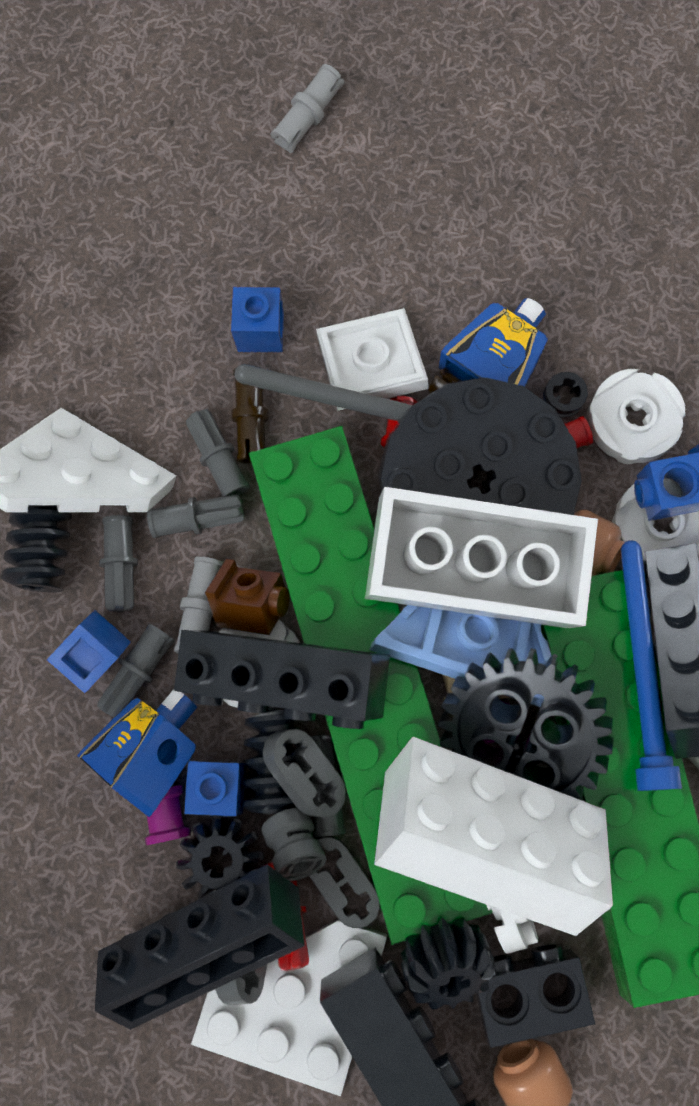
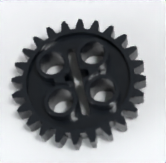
(572, 750)

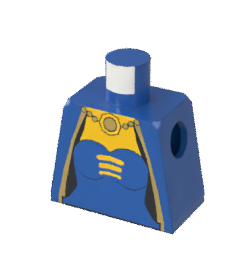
(498, 345)
(143, 750)

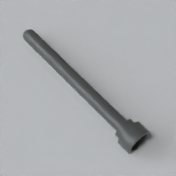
(320, 392)

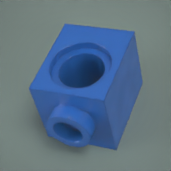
(257, 319)
(651, 491)
(89, 651)
(214, 788)

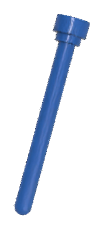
(656, 767)

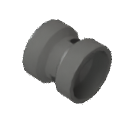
(294, 847)

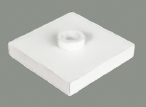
(373, 355)

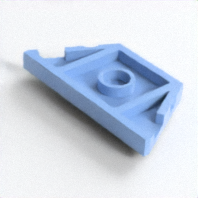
(453, 640)

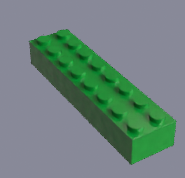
(649, 833)

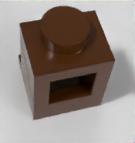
(247, 598)

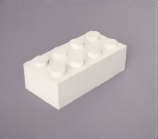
(481, 558)
(494, 838)

